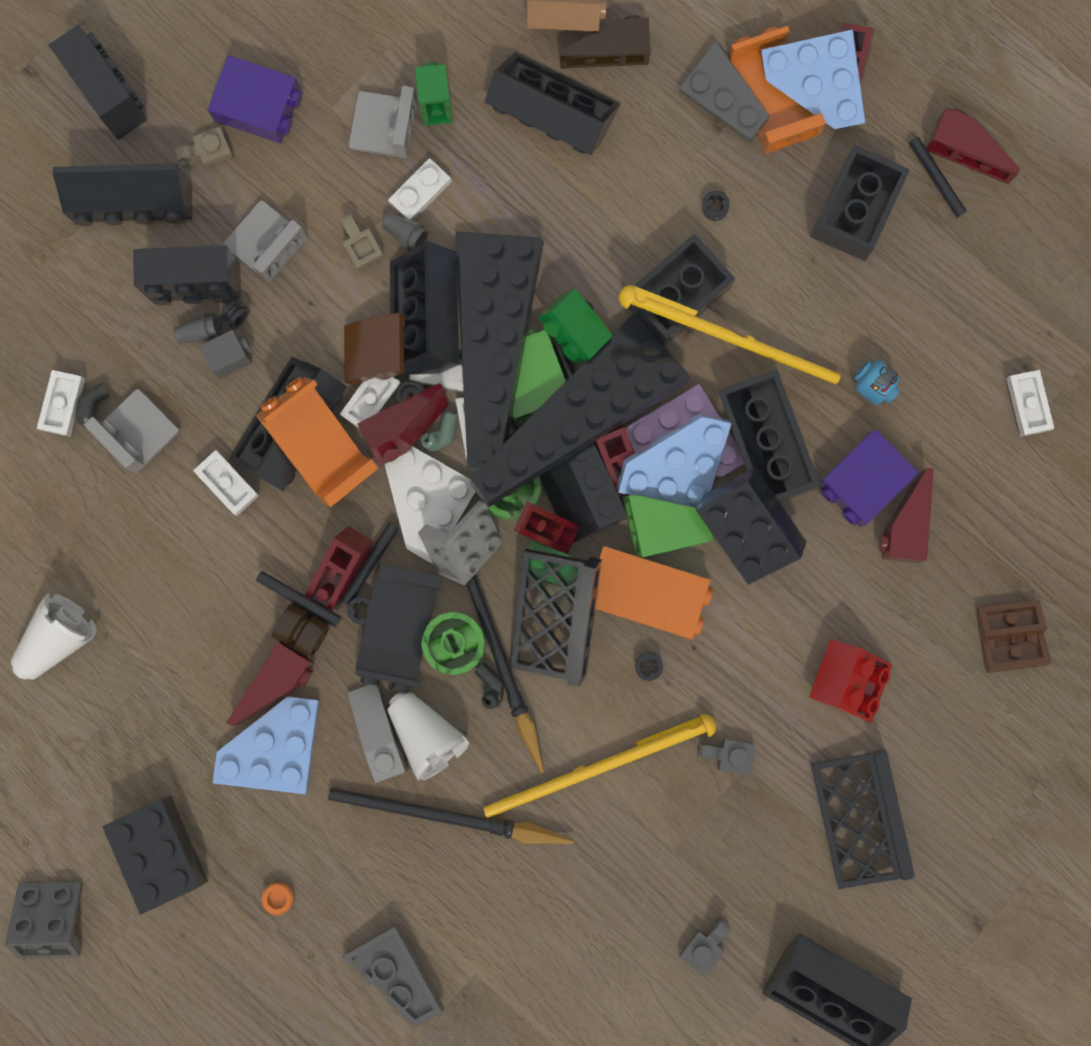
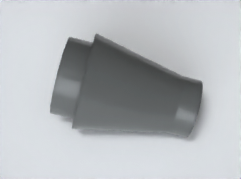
(405, 231)
(199, 329)

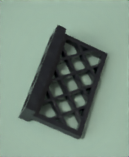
(579, 627)
(890, 816)

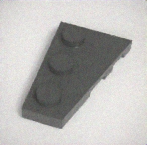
(724, 94)
(396, 972)

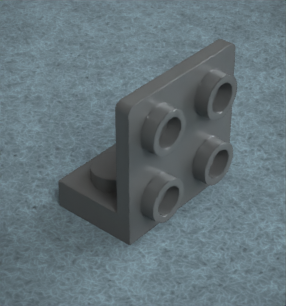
(44, 920)

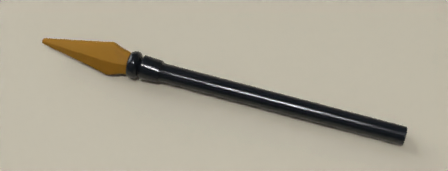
(524, 723)
(523, 832)

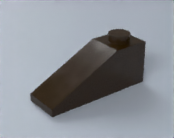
(616, 44)

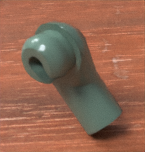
(443, 435)

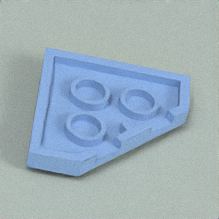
(820, 76)
(679, 464)
(273, 750)

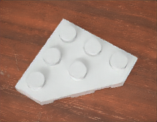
(426, 494)

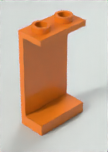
(787, 120)
(315, 441)
(652, 593)

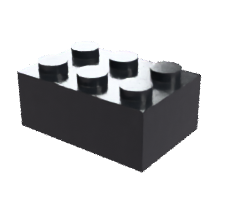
(99, 81)
(859, 203)
(187, 274)
(687, 277)
(751, 526)
(155, 854)

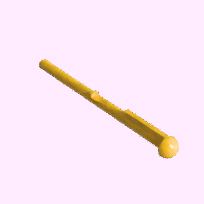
(684, 315)
(644, 747)

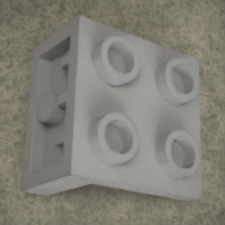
(384, 123)
(265, 240)
(134, 431)
(464, 548)

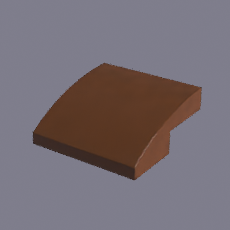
(374, 348)
(1013, 636)

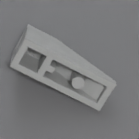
(377, 733)

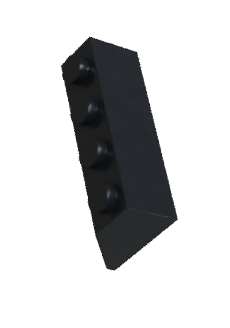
(551, 103)
(124, 193)
(426, 294)
(770, 435)
(258, 450)
(584, 493)
(837, 995)

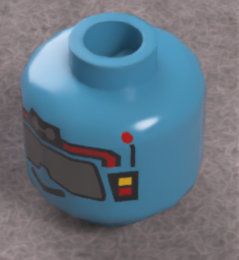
(877, 382)

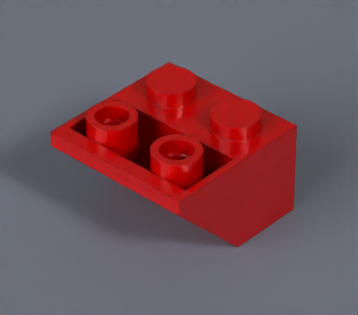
(851, 680)

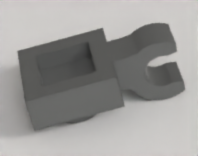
(732, 756)
(703, 949)

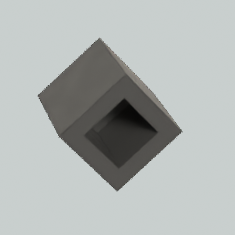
(227, 353)

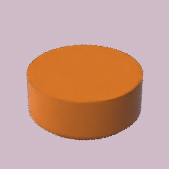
(278, 898)

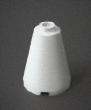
(51, 636)
(424, 735)

